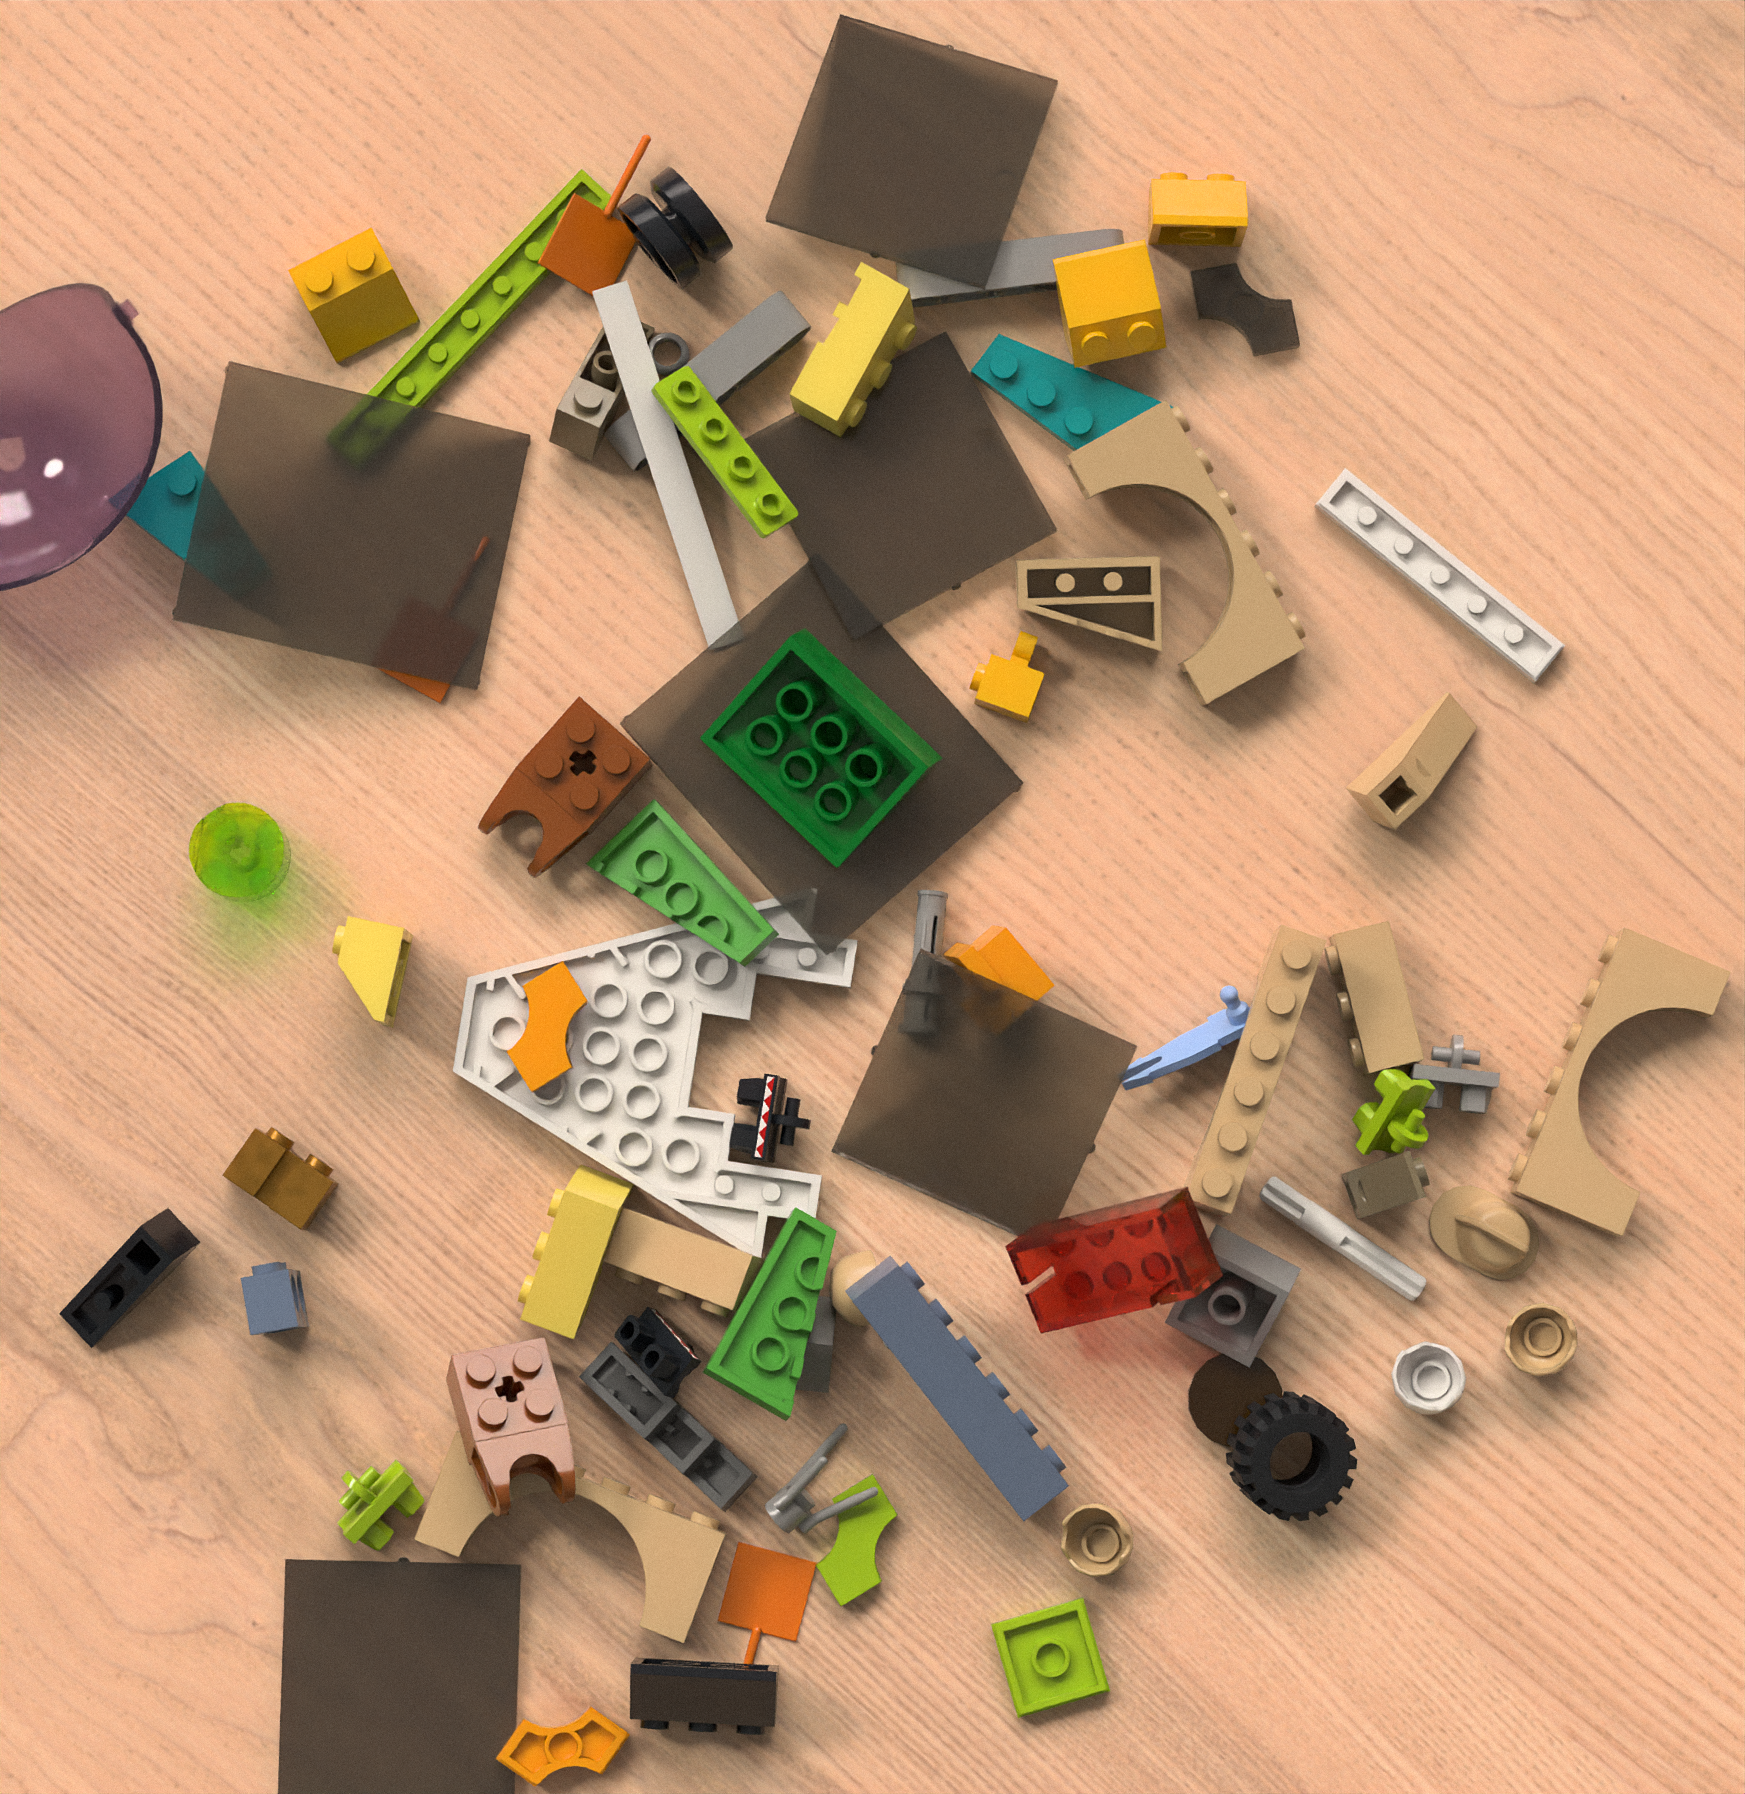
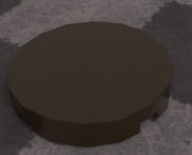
(1224, 1390)

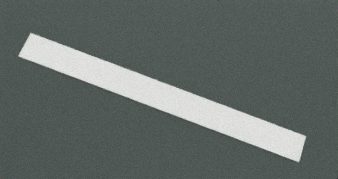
(666, 461)

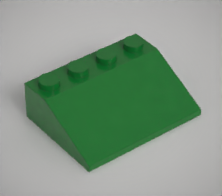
(820, 747)

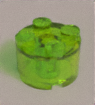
(225, 830)

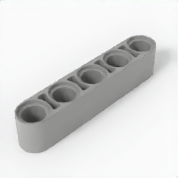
(1019, 269)
(727, 364)

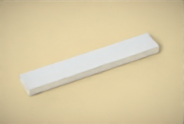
(1439, 575)

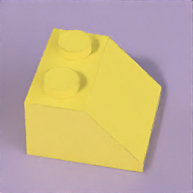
(374, 963)

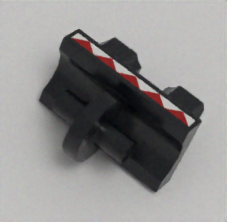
(769, 1097)
(658, 1350)

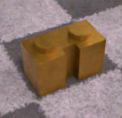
(282, 1178)

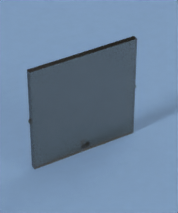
(912, 151)
(908, 493)
(983, 1096)
(398, 1677)

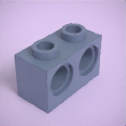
(274, 1299)

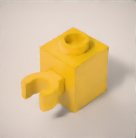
(1009, 684)

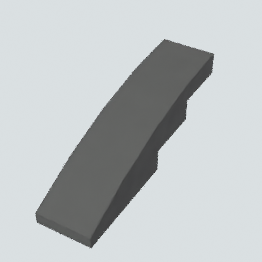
(668, 1427)

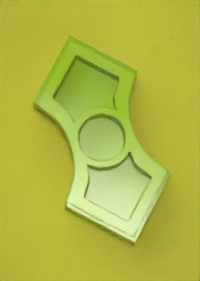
(851, 1562)

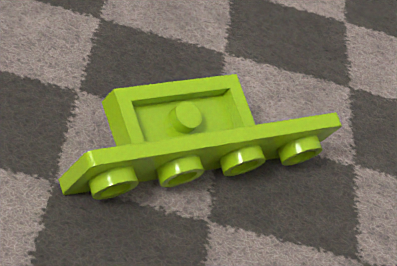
(724, 452)

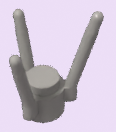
(793, 1503)

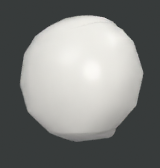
(1428, 1378)

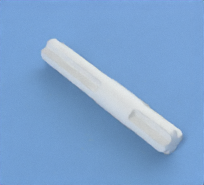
(1342, 1238)

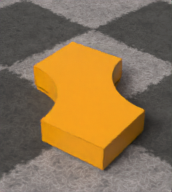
(542, 1049)
(585, 1742)

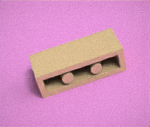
(1374, 998)
(681, 1262)

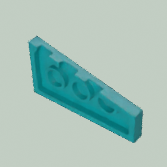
(1055, 394)

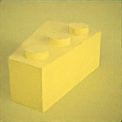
(855, 352)
(573, 1251)

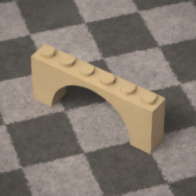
(1158, 456)
(1255, 1069)
(1559, 1164)
(673, 1548)

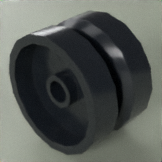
(679, 224)

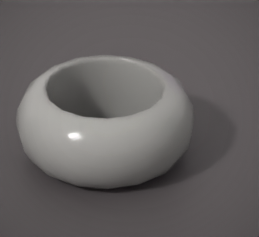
(673, 338)

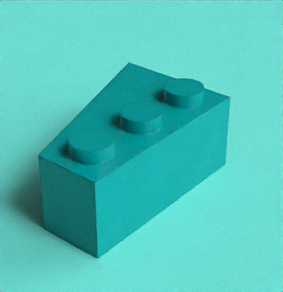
(170, 503)

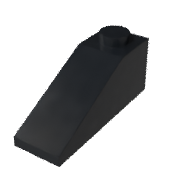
(129, 1276)

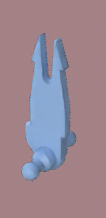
(1193, 1045)

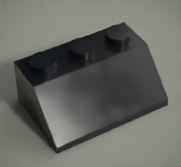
(703, 1694)

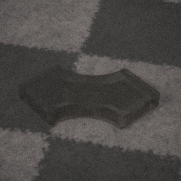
(1226, 297)

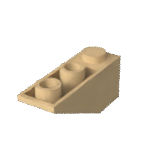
(1413, 764)

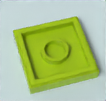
(1050, 1657)

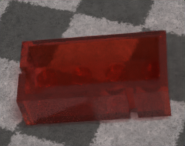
(1115, 1260)

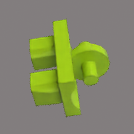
(1398, 1118)
(371, 1497)

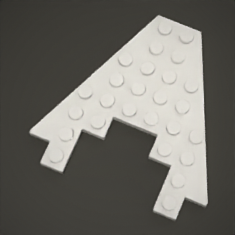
(637, 1065)

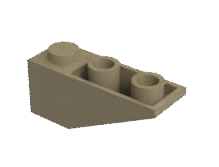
(591, 400)
(1386, 1184)

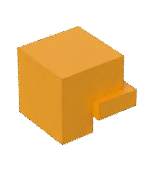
(1003, 960)

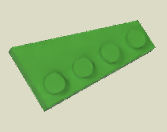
(677, 878)
(770, 1330)

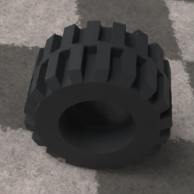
(1322, 1475)

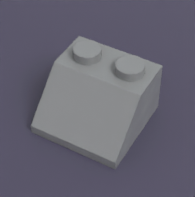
(1242, 1303)

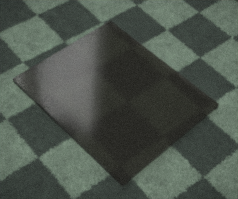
(351, 526)
(927, 823)

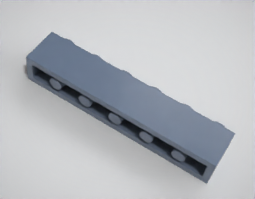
(956, 1386)

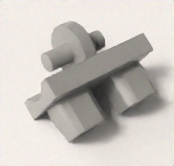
(1475, 1085)

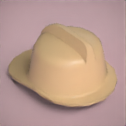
(1484, 1232)

